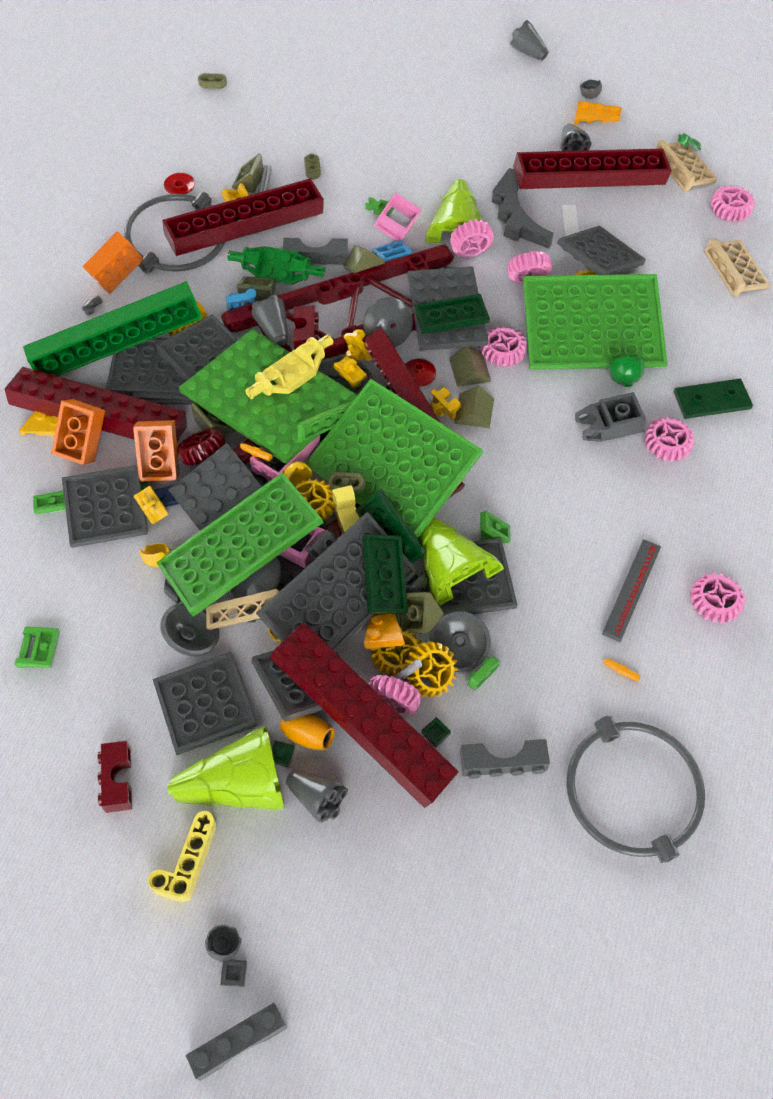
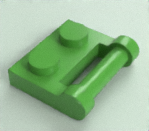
(43, 648)

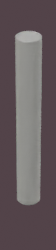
(409, 670)

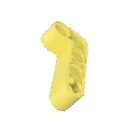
(345, 507)
(188, 854)

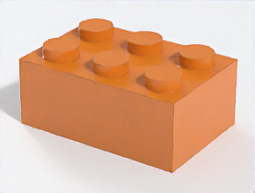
(113, 262)
(78, 431)
(156, 450)

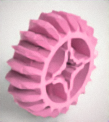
(732, 203)
(471, 238)
(529, 264)
(504, 346)
(667, 444)
(722, 592)
(397, 693)

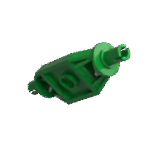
(276, 264)

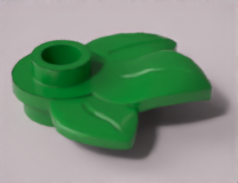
(686, 140)

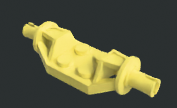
(292, 369)

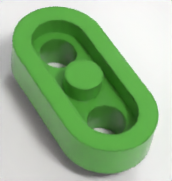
(478, 677)

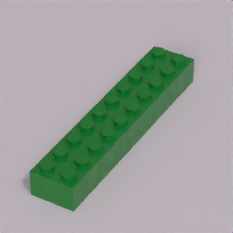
(114, 331)

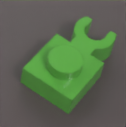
(377, 206)

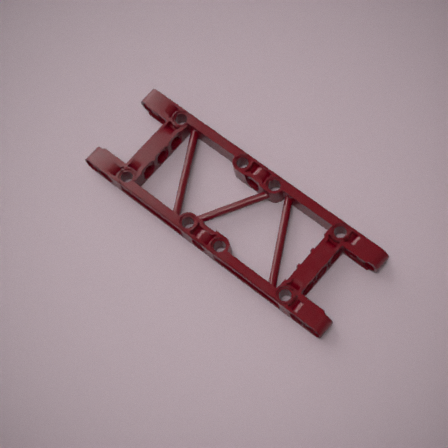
(345, 287)

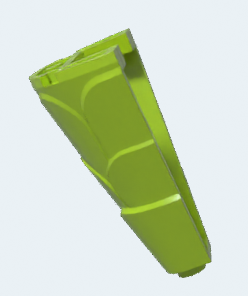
(456, 208)
(452, 559)
(233, 776)

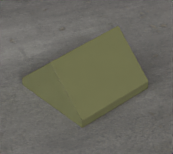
(250, 174)
(361, 259)
(263, 286)
(469, 367)
(475, 408)
(207, 420)
(422, 613)

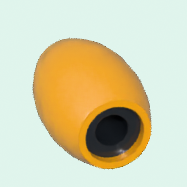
(309, 732)

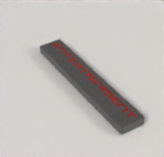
(631, 590)

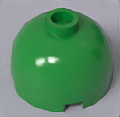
(626, 370)

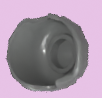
(591, 88)
(417, 584)
(223, 943)

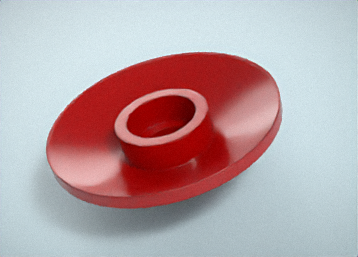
(179, 183)
(422, 371)

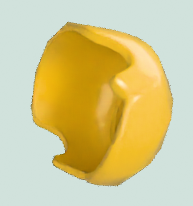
(297, 471)
(154, 553)

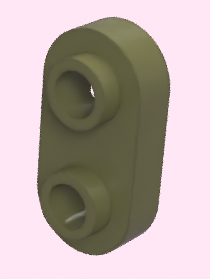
(212, 80)
(312, 166)
(347, 479)

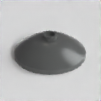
(383, 314)
(262, 580)
(178, 623)
(473, 631)

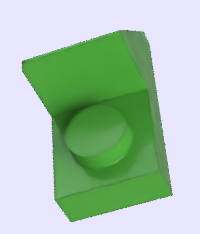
(493, 527)

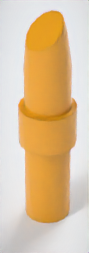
(257, 452)
(622, 669)

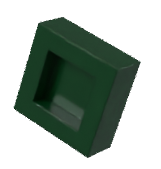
(435, 732)
(282, 753)

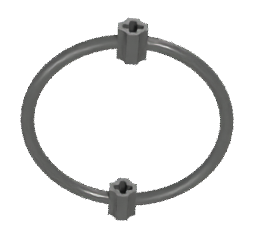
(150, 259)
(663, 846)

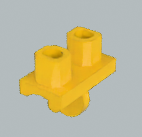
(357, 346)
(350, 371)
(441, 405)
(151, 505)

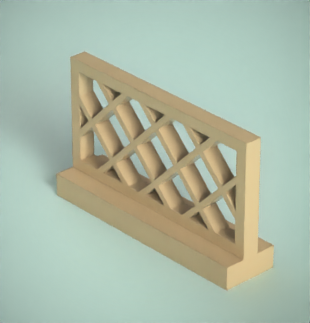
(679, 168)
(729, 271)

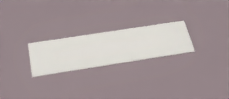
(570, 219)

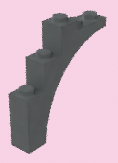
(517, 223)

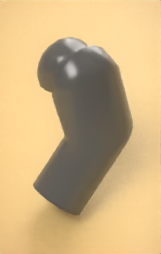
(87, 307)
(170, 592)

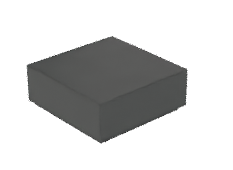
(233, 973)

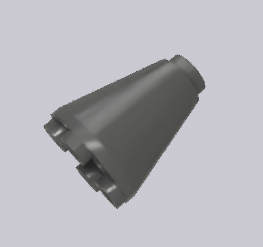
(529, 42)
(574, 139)
(271, 318)
(317, 794)

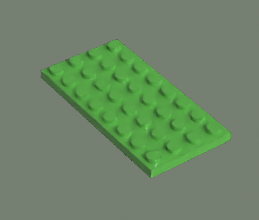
(238, 543)

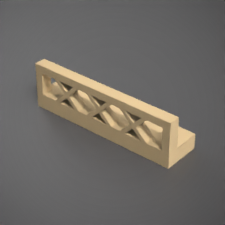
(225, 609)

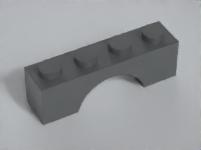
(332, 253)
(478, 761)
(234, 1041)

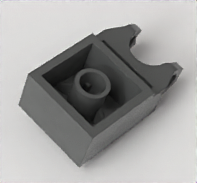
(612, 418)

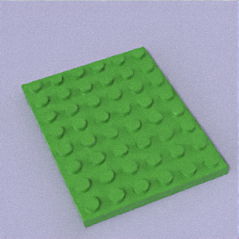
(593, 320)
(265, 418)
(396, 451)

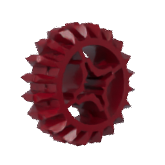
(200, 446)

